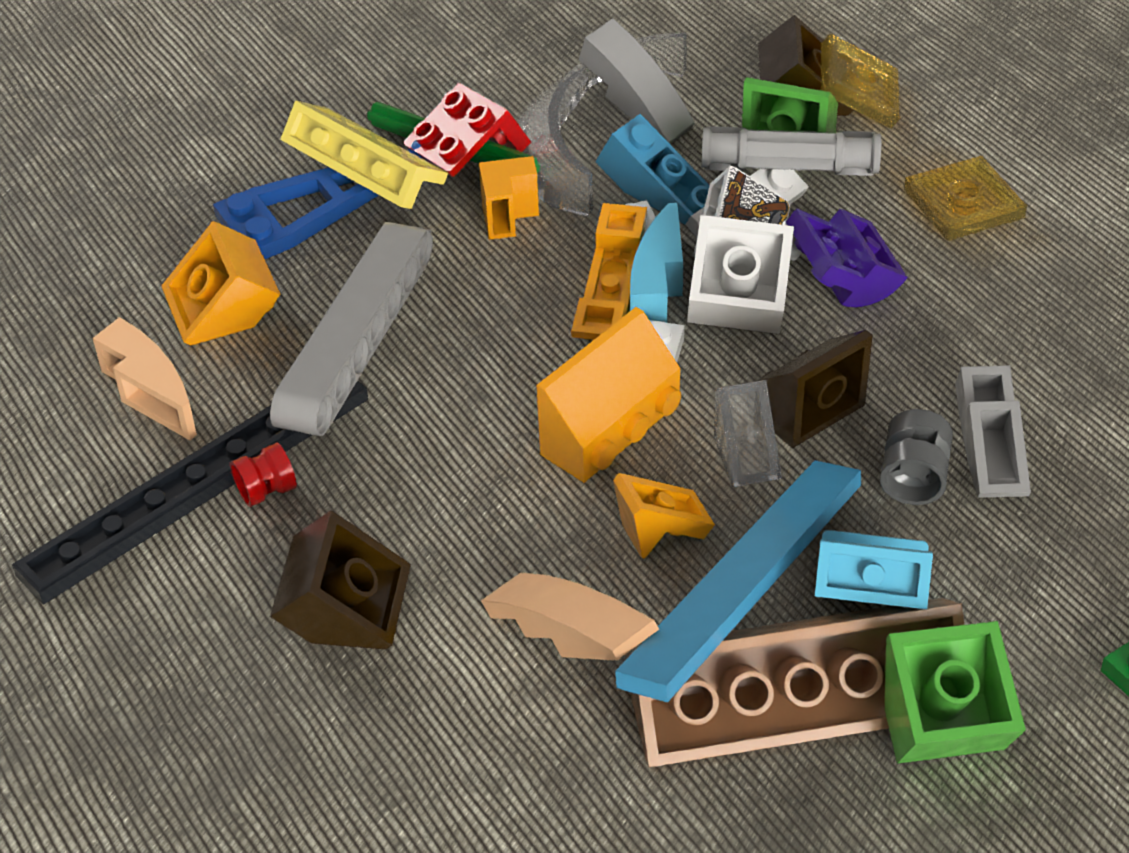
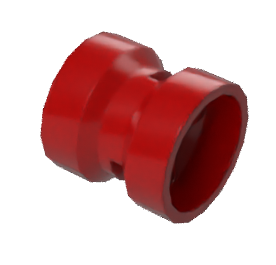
(263, 474)

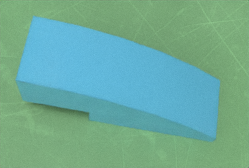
(658, 265)

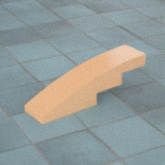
(572, 615)

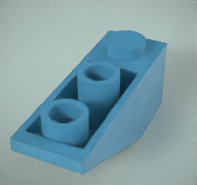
(652, 169)

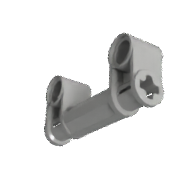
(841, 152)

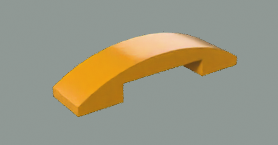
(608, 282)

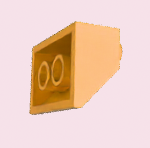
(606, 396)

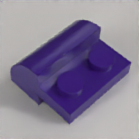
(847, 256)

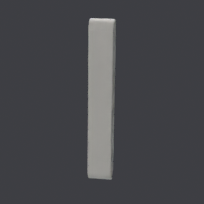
(351, 330)

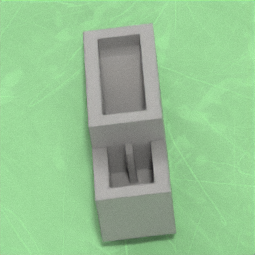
(635, 80)
(992, 431)

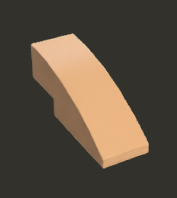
(144, 376)

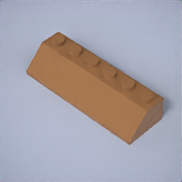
(783, 685)

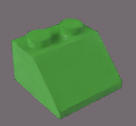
(787, 107)
(950, 692)

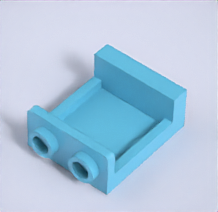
(874, 569)

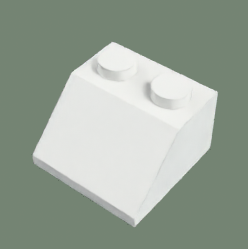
(740, 274)

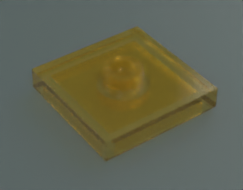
(860, 80)
(965, 198)

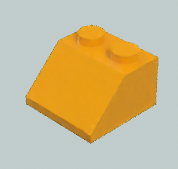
(220, 286)

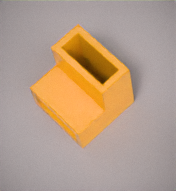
(508, 193)

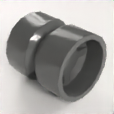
(916, 457)

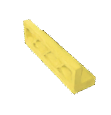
(359, 153)

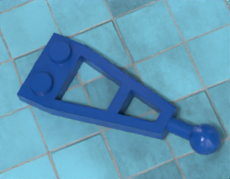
(248, 212)

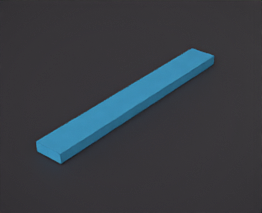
(736, 582)

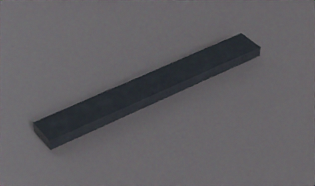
(154, 505)

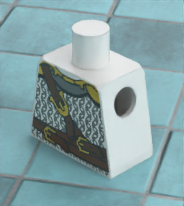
(743, 198)

